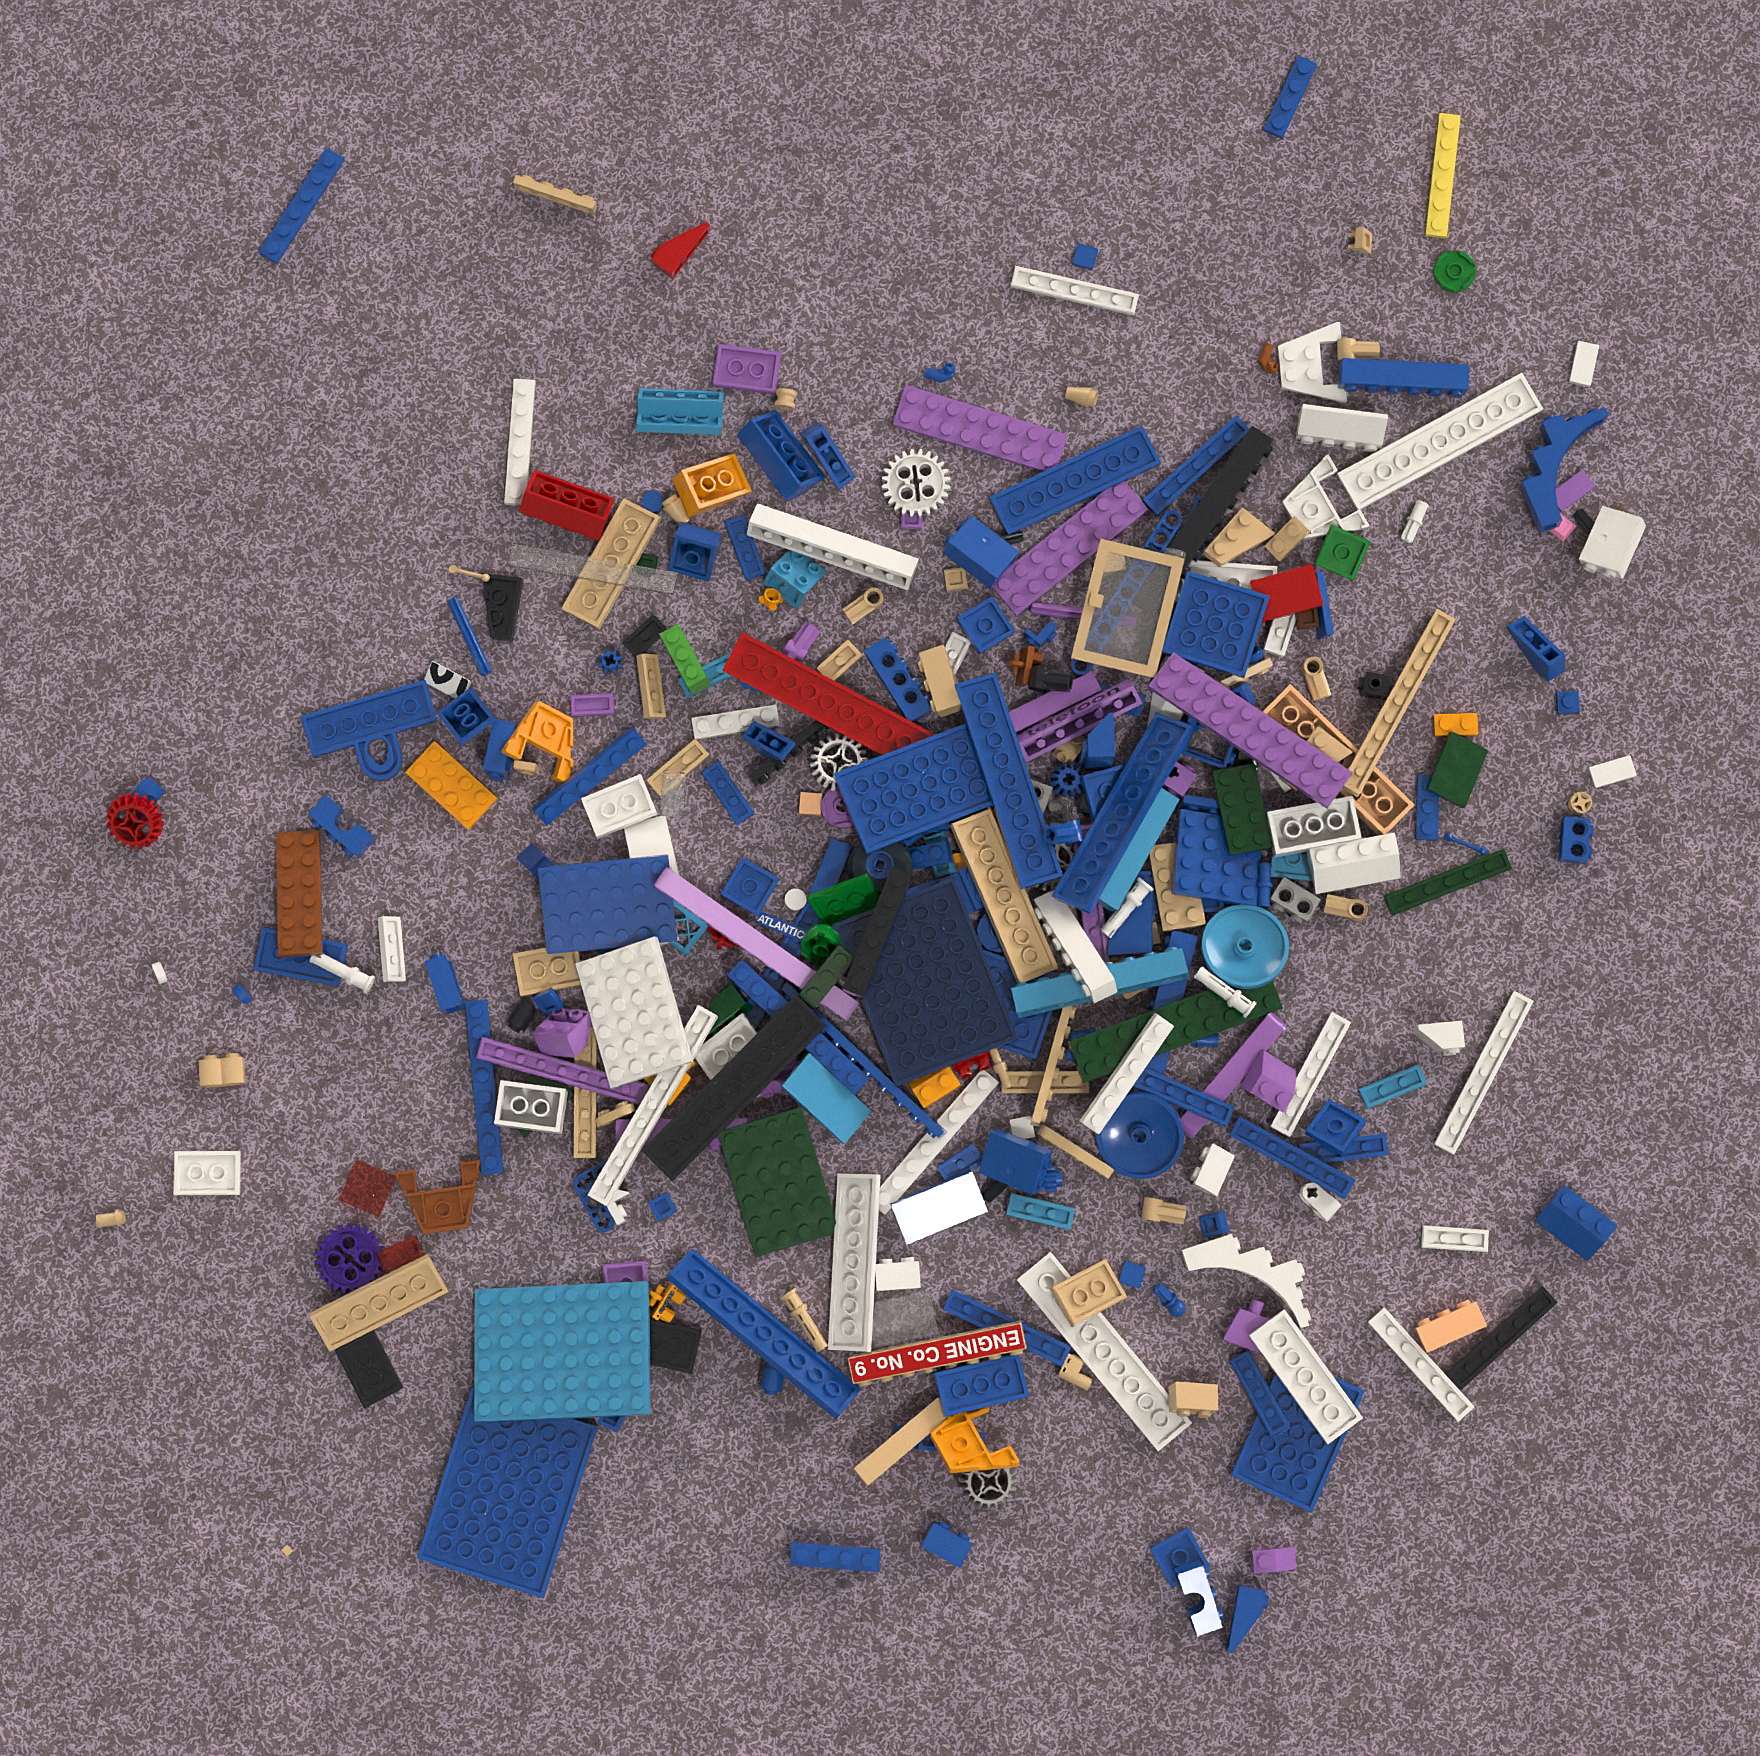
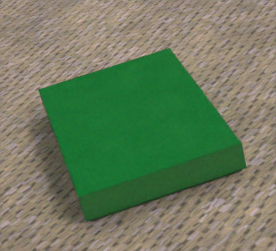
(844, 900)

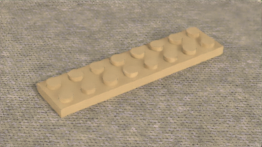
(1002, 897)

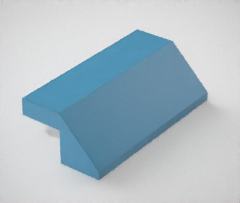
(680, 411)

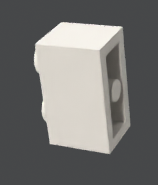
(897, 1275)

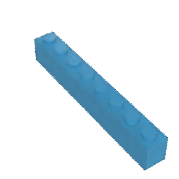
(1129, 976)

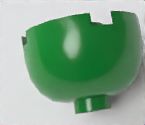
(819, 942)

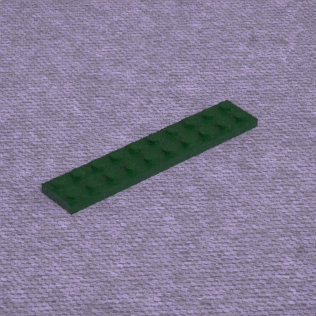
(1192, 1020)

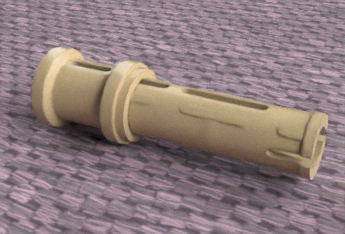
(799, 1311)

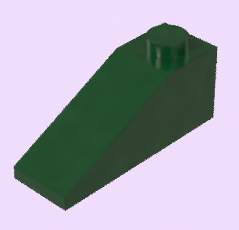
(727, 1007)

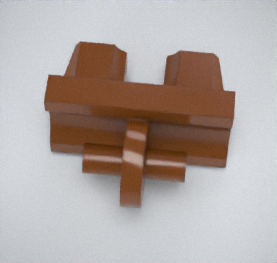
(1022, 664)

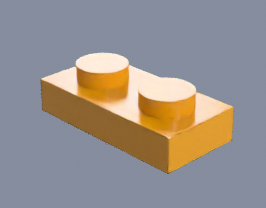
(1461, 724)

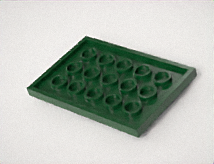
(778, 1181)

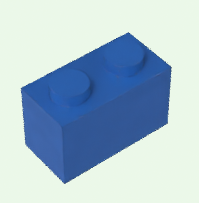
(947, 1544)

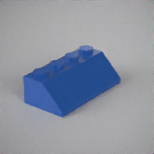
(780, 455)
(1099, 748)

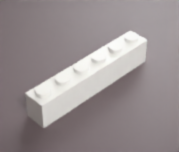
(1076, 947)

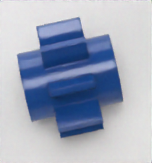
(612, 667)
(1054, 1180)

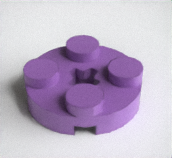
(831, 814)

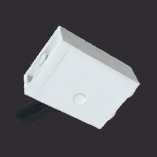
(1610, 541)

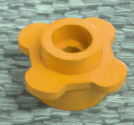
(771, 593)

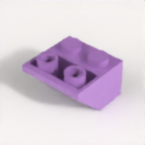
(564, 1032)

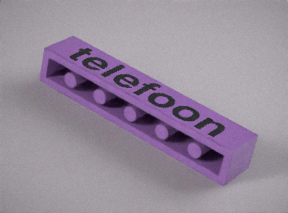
(1078, 719)

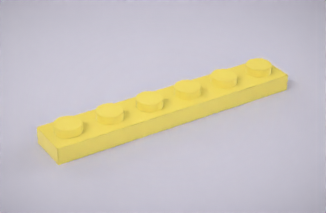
(1442, 175)

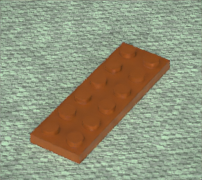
(299, 893)

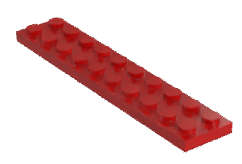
(820, 697)

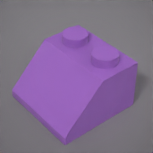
(1271, 1081)

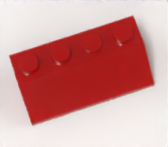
(566, 505)

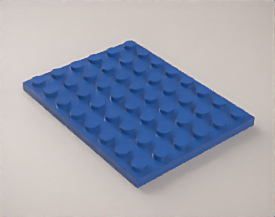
(507, 1499)

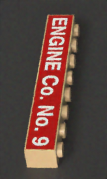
(937, 1352)

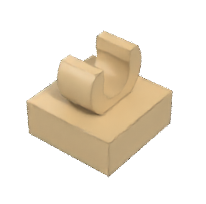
(1363, 240)

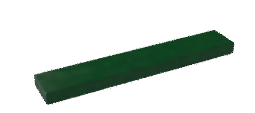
(1447, 882)

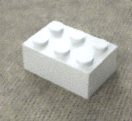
(531, 1107)

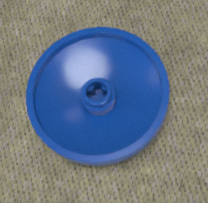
(1142, 1136)

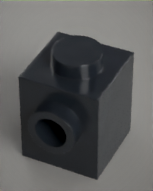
(1374, 685)

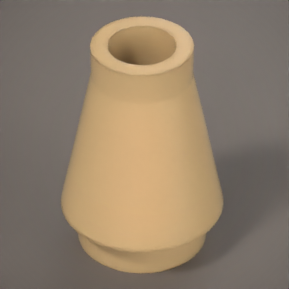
(1082, 395)
(675, 509)

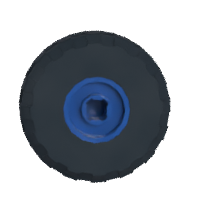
(879, 863)

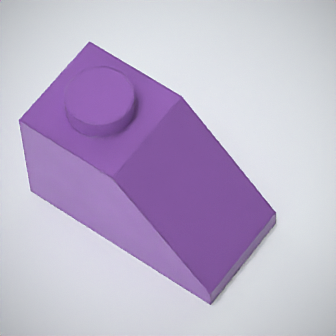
(1272, 1559)

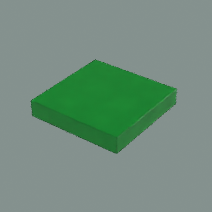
(1342, 552)

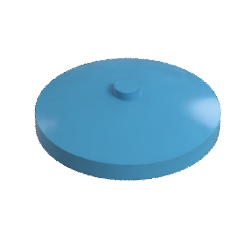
(1245, 946)

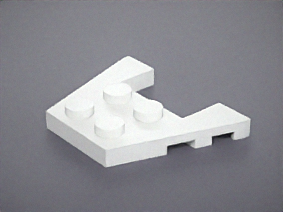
(1302, 368)
(1314, 508)

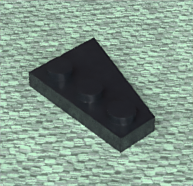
(502, 603)

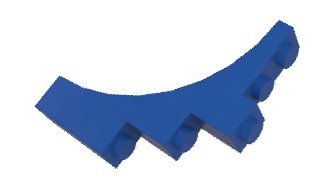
(1559, 436)

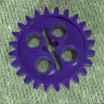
(338, 1274)

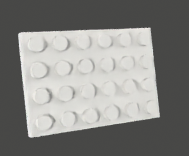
(634, 1012)

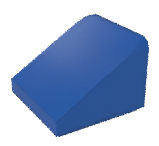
(1214, 1224)

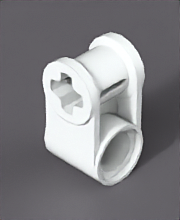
(1322, 1203)

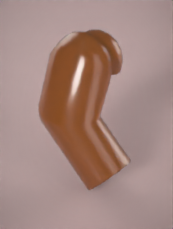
(1266, 361)

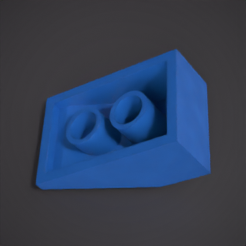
(466, 716)

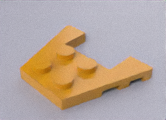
(548, 731)
(963, 1447)

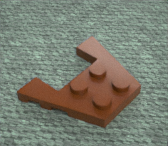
(442, 1208)

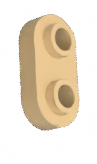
(622, 1110)

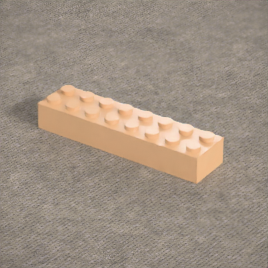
(1380, 801)

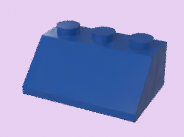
(1575, 1223)

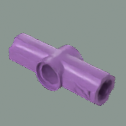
(799, 646)

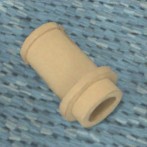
(110, 1219)

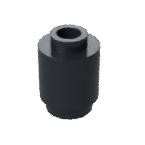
(521, 1016)

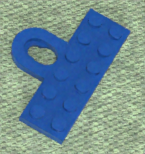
(368, 720)

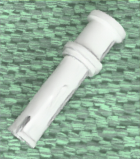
(1132, 900)
(351, 975)
(1233, 997)

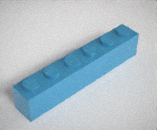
(1138, 851)

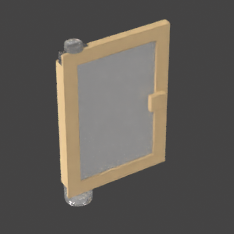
(1128, 608)

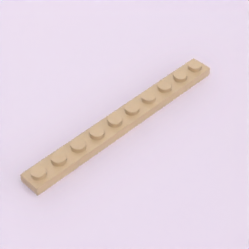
(1398, 701)

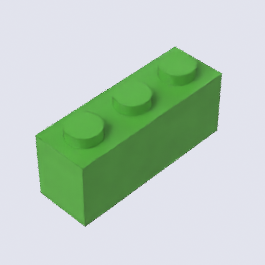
(685, 659)

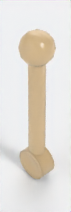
(454, 569)

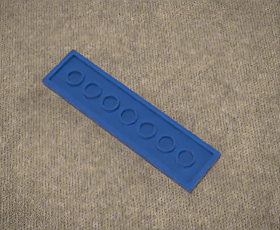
(1075, 480)

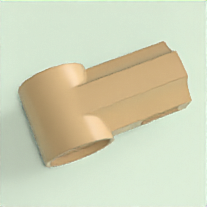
(1357, 349)
(862, 607)
(1316, 681)
(1342, 907)
(1159, 1211)

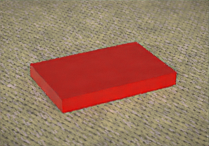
(1289, 592)

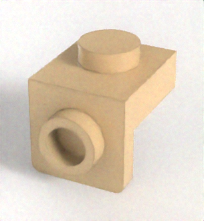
(1070, 750)

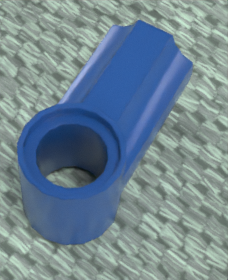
(1067, 833)

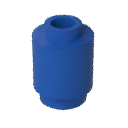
(771, 1380)

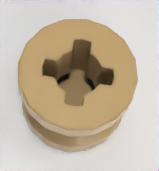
(785, 399)
(1584, 801)

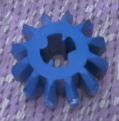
(1061, 775)

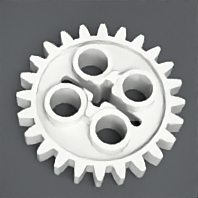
(935, 481)

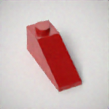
(676, 251)

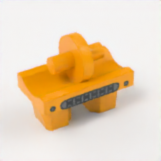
(671, 1293)

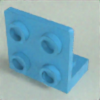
(794, 576)

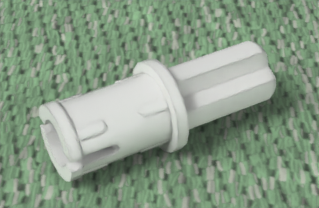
(1414, 521)

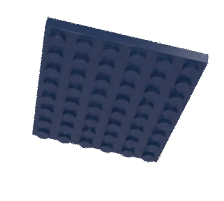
(932, 986)

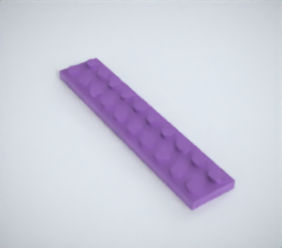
(1250, 730)

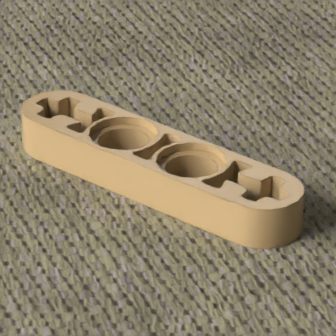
(1075, 1151)

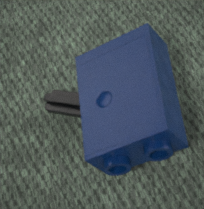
(982, 550)
(1014, 1163)

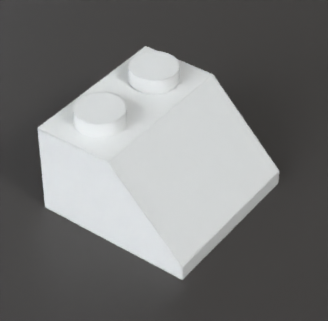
(1442, 1037)

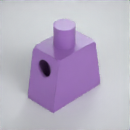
(1244, 1324)

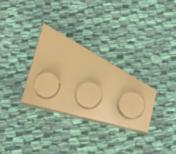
(1237, 537)
(1328, 745)

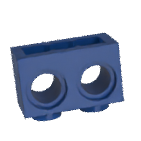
(1569, 839)

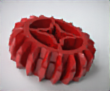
(138, 815)

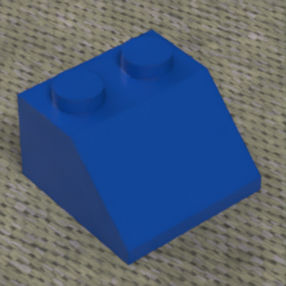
(694, 551)

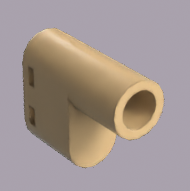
(1072, 1372)

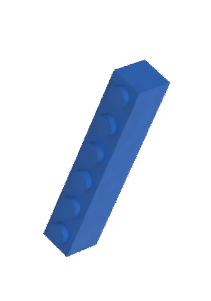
(1403, 377)

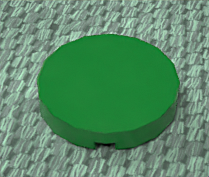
(1454, 277)

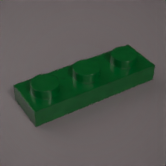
(826, 976)

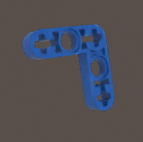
(583, 1195)

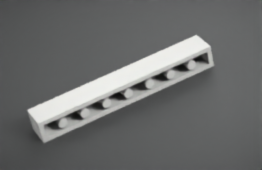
(832, 546)

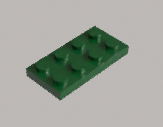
(1242, 809)

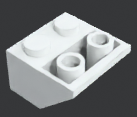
(1212, 1169)

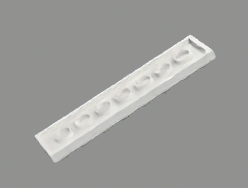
(854, 1262)

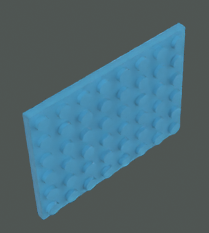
(562, 1352)

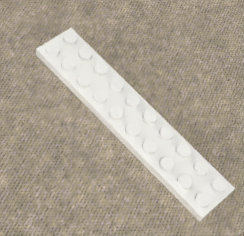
(1439, 442)
(1107, 1358)

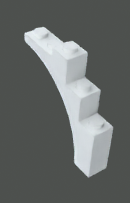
(1256, 1263)

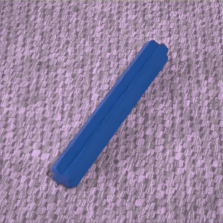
(469, 636)

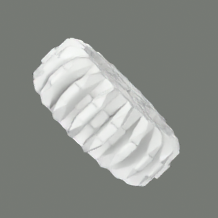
(829, 760)

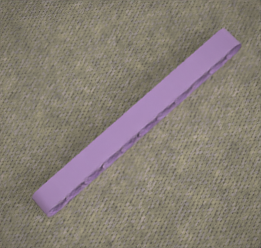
(749, 939)

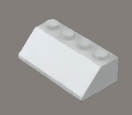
(1341, 427)
(1312, 826)
(1354, 863)

